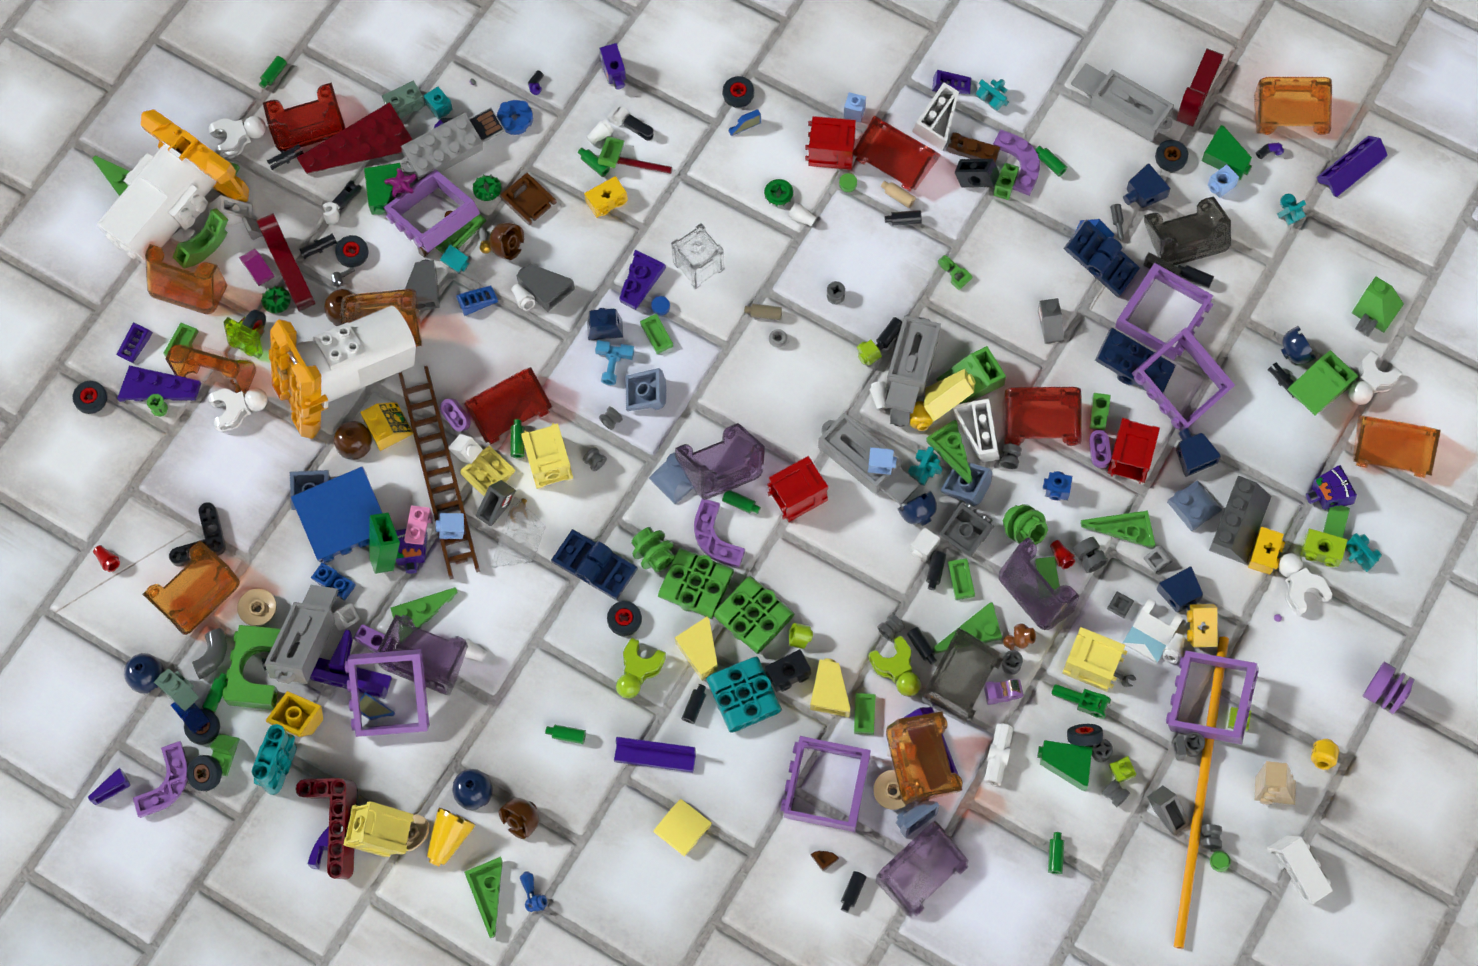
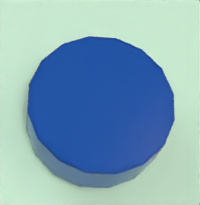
(660, 305)

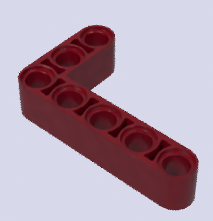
(1199, 88)
(285, 262)
(337, 819)

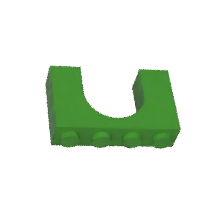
(239, 692)

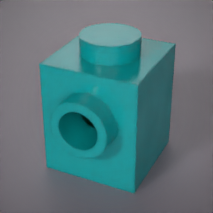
(438, 102)
(455, 259)

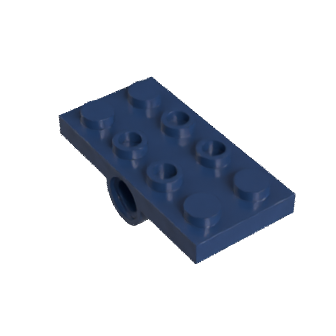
(1102, 257)
(1125, 355)
(594, 564)

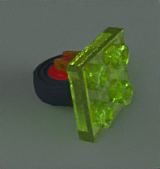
(246, 333)

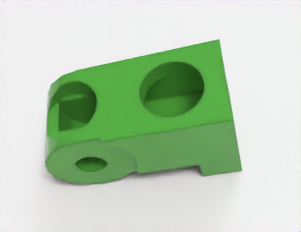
(1006, 181)
(1099, 411)

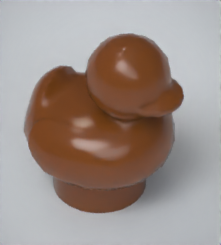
(1022, 637)

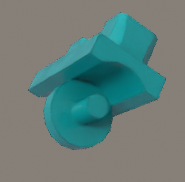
(998, 98)
(1292, 211)
(928, 466)
(1361, 552)

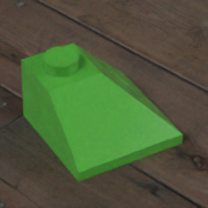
(1380, 303)

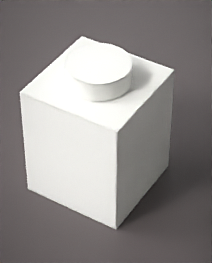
(465, 448)
(924, 545)

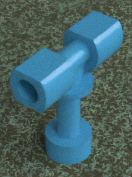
(614, 355)

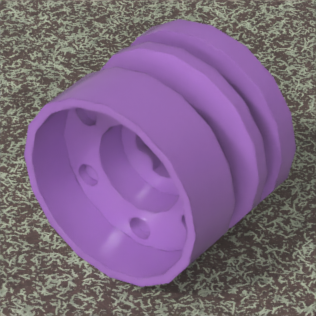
(1389, 688)

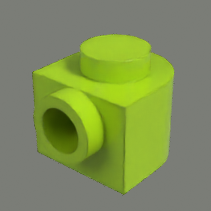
(868, 352)
(800, 635)

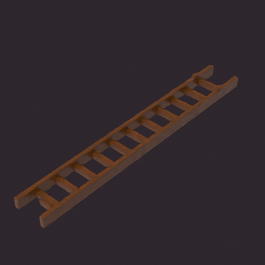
(461, 558)

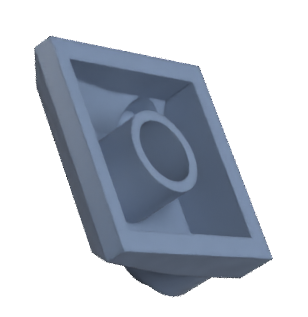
(646, 390)
(671, 479)
(305, 480)
(970, 493)
(1194, 505)
(917, 816)

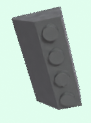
(1241, 520)

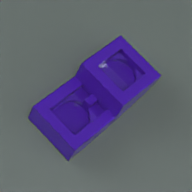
(317, 851)

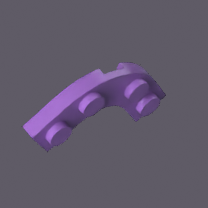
(1025, 155)
(708, 540)
(171, 787)

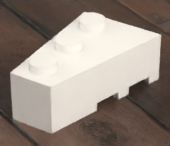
(937, 117)
(979, 428)
(1302, 868)

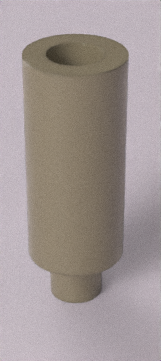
(764, 311)

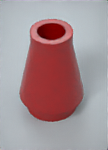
(1062, 555)
(107, 559)

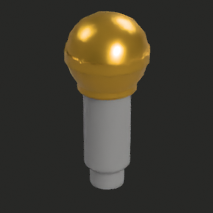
(484, 245)

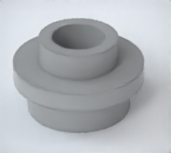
(778, 333)

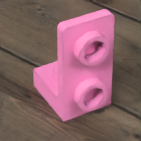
(417, 524)

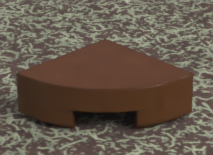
(824, 859)

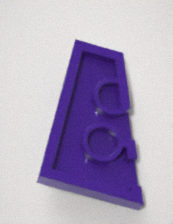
(641, 278)

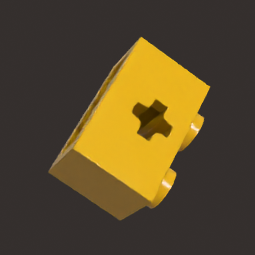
(606, 197)
(1264, 561)
(1208, 634)

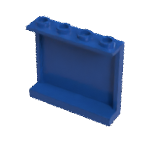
(337, 514)

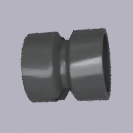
(1085, 550)

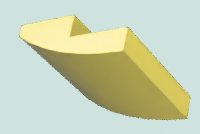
(487, 470)
(682, 827)

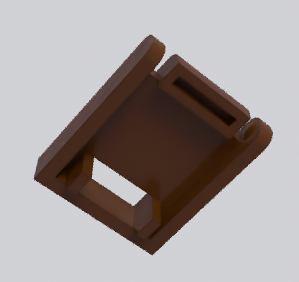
(531, 202)

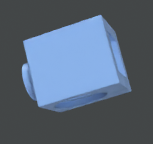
(854, 107)
(1226, 175)
(881, 461)
(450, 526)

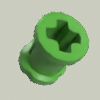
(153, 405)

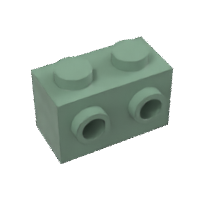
(405, 99)
(177, 688)

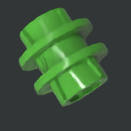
(1025, 522)
(652, 549)

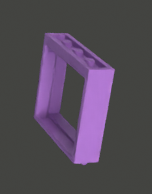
(444, 228)
(1175, 282)
(1203, 359)
(420, 689)
(1235, 736)
(794, 768)

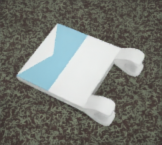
(1151, 635)

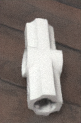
(998, 754)

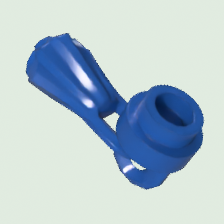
(538, 901)

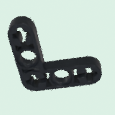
(210, 538)

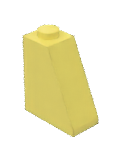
(948, 393)
(698, 648)
(829, 690)

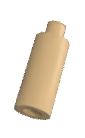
(898, 194)

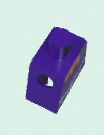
(613, 65)
(1332, 488)
(409, 553)

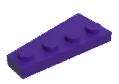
(142, 383)

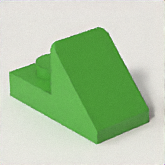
(224, 751)

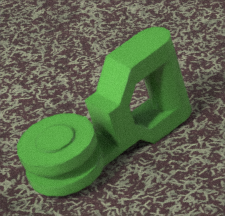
(946, 263)

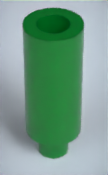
(272, 71)
(592, 161)
(1051, 161)
(517, 444)
(740, 502)
(215, 693)
(566, 734)
(1056, 854)

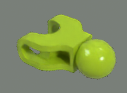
(897, 668)
(637, 669)

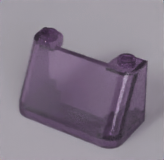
(724, 464)
(1033, 592)
(440, 656)
(921, 869)

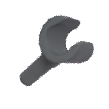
(337, 276)
(1124, 679)

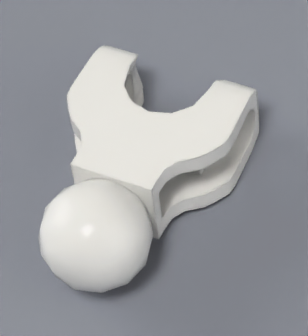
(237, 134)
(1371, 380)
(237, 406)
(1300, 582)

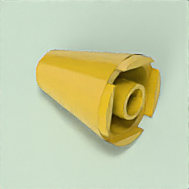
(447, 836)

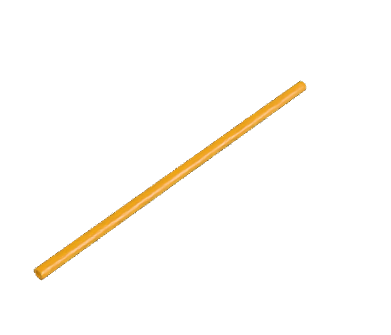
(1200, 798)

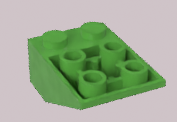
(985, 371)
(1323, 383)

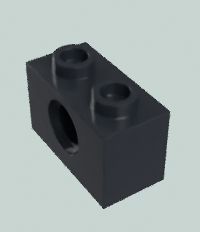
(977, 173)
(794, 661)

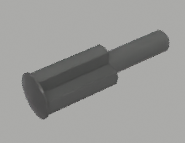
(1118, 220)

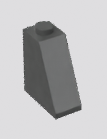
(425, 283)
(545, 285)

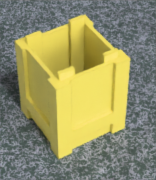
(547, 455)
(1094, 659)
(378, 829)

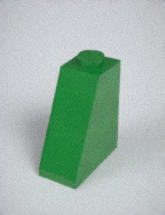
(1227, 151)
(377, 191)
(382, 543)
(1067, 761)

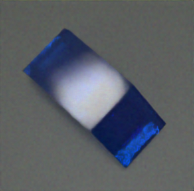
(192, 717)

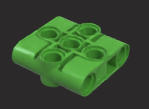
(681, 588)
(738, 615)

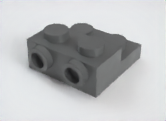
(967, 529)

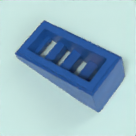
(473, 307)

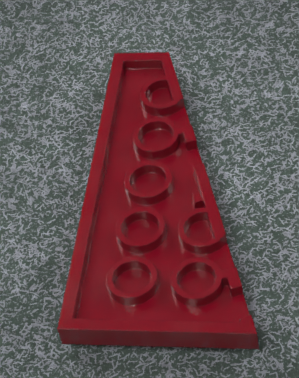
(367, 139)

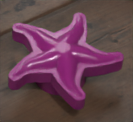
(401, 183)

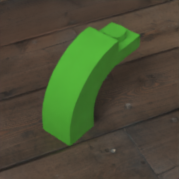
(204, 243)

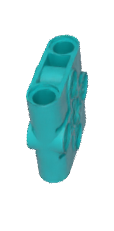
(725, 687)
(274, 759)

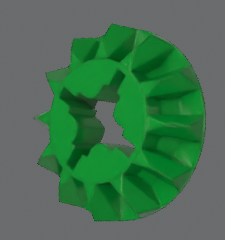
(773, 187)
(494, 189)
(282, 303)

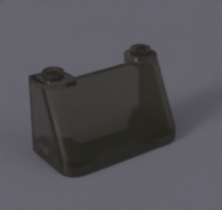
(1191, 235)
(961, 676)

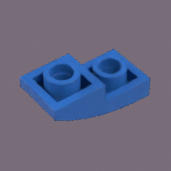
(331, 578)

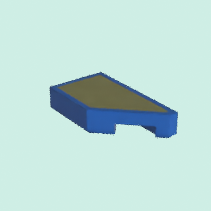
(746, 121)
(373, 709)

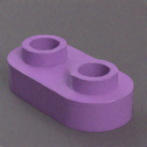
(457, 417)
(1100, 450)

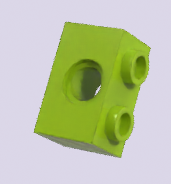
(1334, 545)

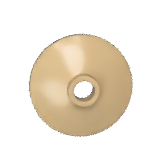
(253, 599)
(882, 786)
(418, 832)

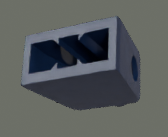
(1146, 188)
(604, 324)
(1195, 452)
(1181, 590)

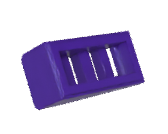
(947, 76)
(129, 340)
(341, 654)
(111, 786)

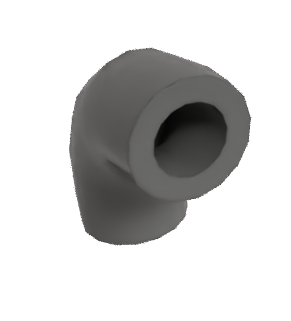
(214, 654)

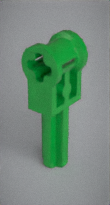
(1087, 701)

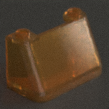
(1293, 103)
(181, 287)
(405, 301)
(189, 357)
(1395, 445)
(194, 590)
(921, 758)

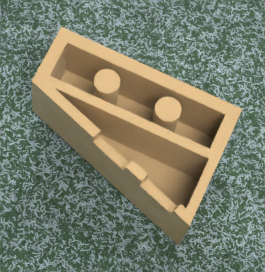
(1275, 784)

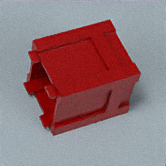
(831, 142)
(1133, 450)
(798, 489)

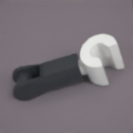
(621, 116)
(344, 197)

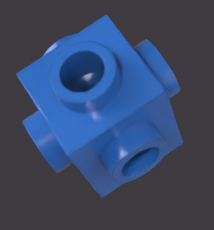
(1057, 486)

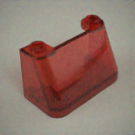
(305, 122)
(895, 153)
(511, 399)
(1042, 414)

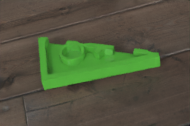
(113, 173)
(949, 446)
(1130, 527)
(424, 608)
(981, 625)
(485, 887)

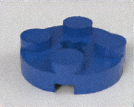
(511, 108)

